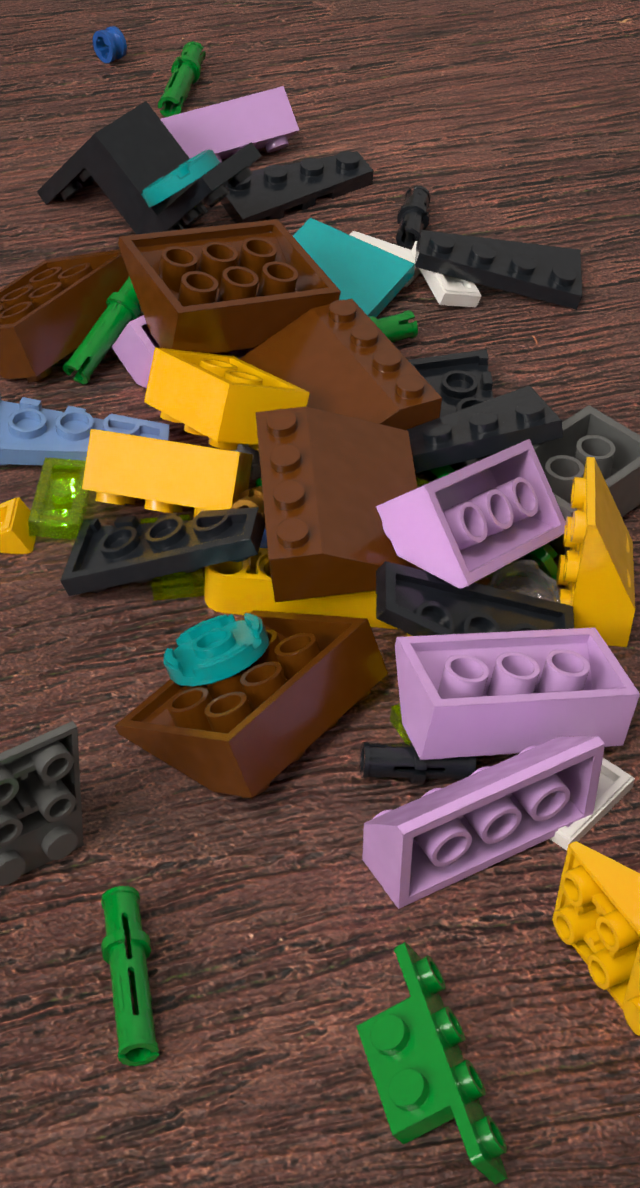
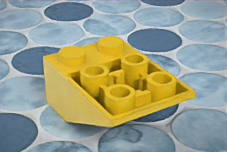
(599, 562)
(601, 919)

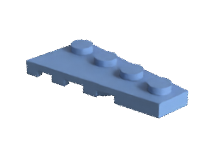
(34, 432)

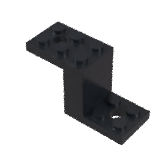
(134, 155)

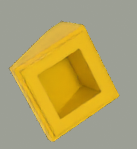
(15, 528)

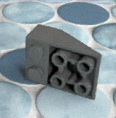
(39, 802)

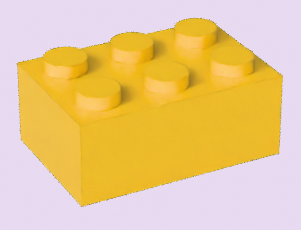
(216, 395)
(163, 473)

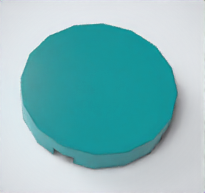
(180, 177)
(216, 649)

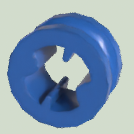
(109, 44)

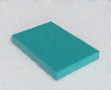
(355, 267)

